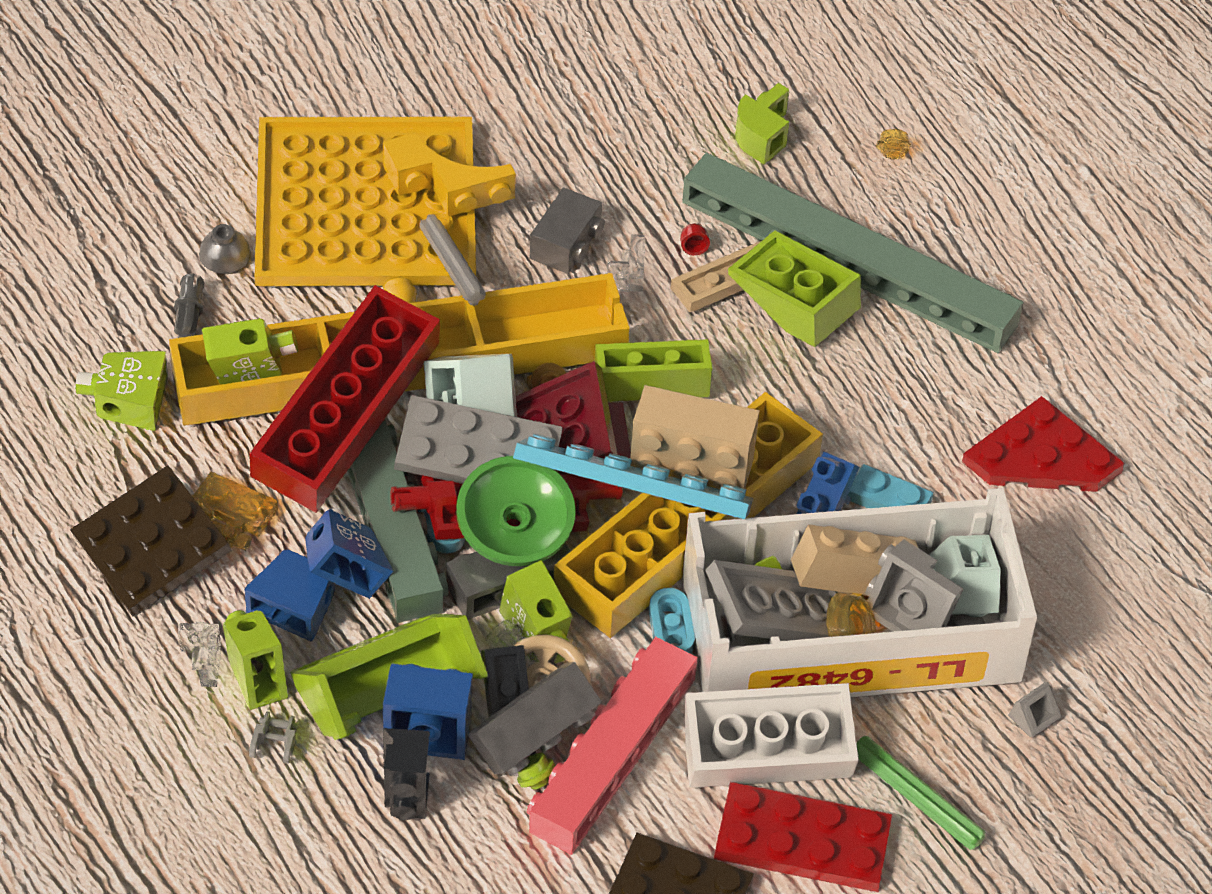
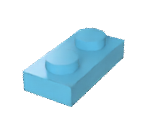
(878, 489)

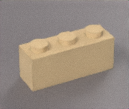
(840, 558)

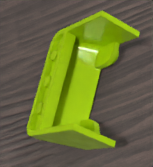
(355, 679)

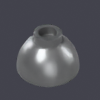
(224, 250)

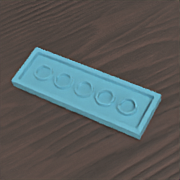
(619, 472)

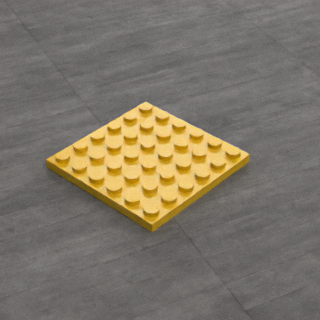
(333, 211)

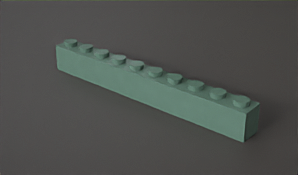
(885, 266)

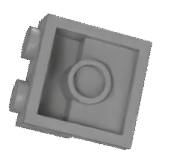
(910, 591)

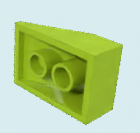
(798, 287)

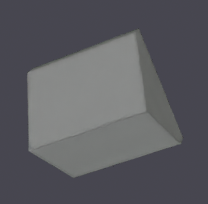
(1036, 710)

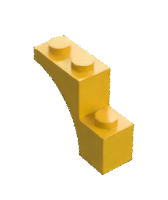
(458, 186)

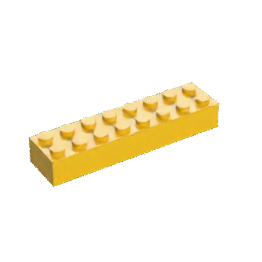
(644, 544)

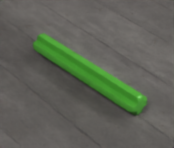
(919, 793)

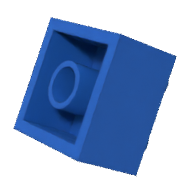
(431, 702)

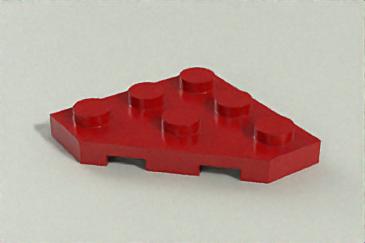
(1043, 451)

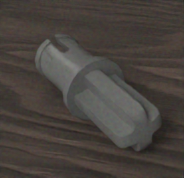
(188, 306)

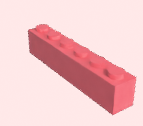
(612, 745)

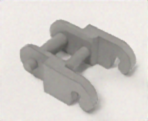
(260, 734)

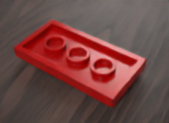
(803, 837)

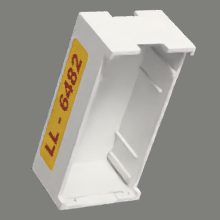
(873, 661)

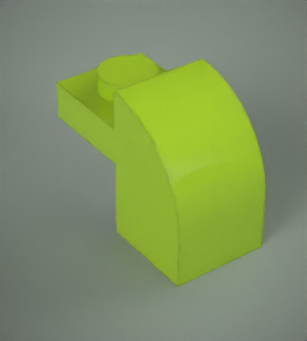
(761, 124)

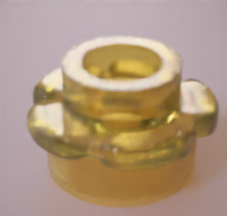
(893, 143)

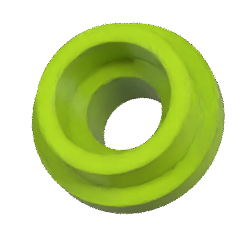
(537, 772)

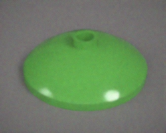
(517, 491)

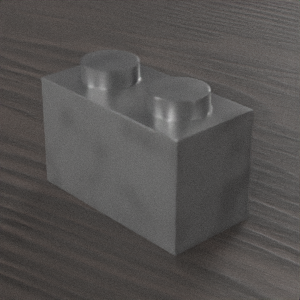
(566, 230)

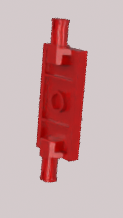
(441, 497)

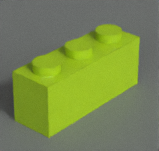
(667, 365)

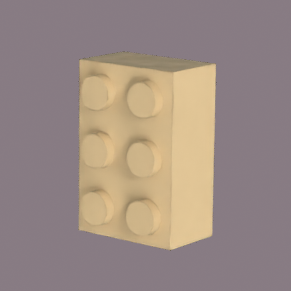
(694, 437)

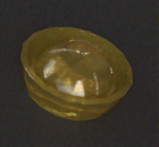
(849, 616)

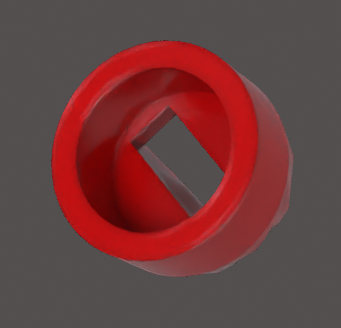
(694, 239)

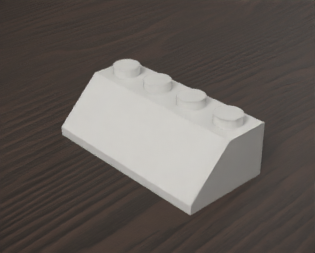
(769, 735)

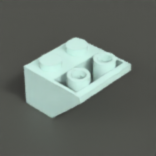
(473, 382)
(975, 568)

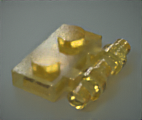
(237, 506)

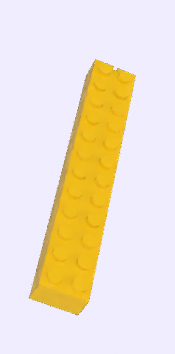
(532, 322)

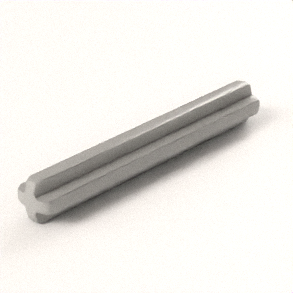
(452, 260)

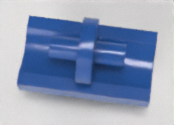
(828, 485)

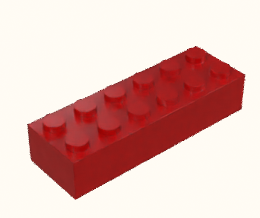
(344, 398)

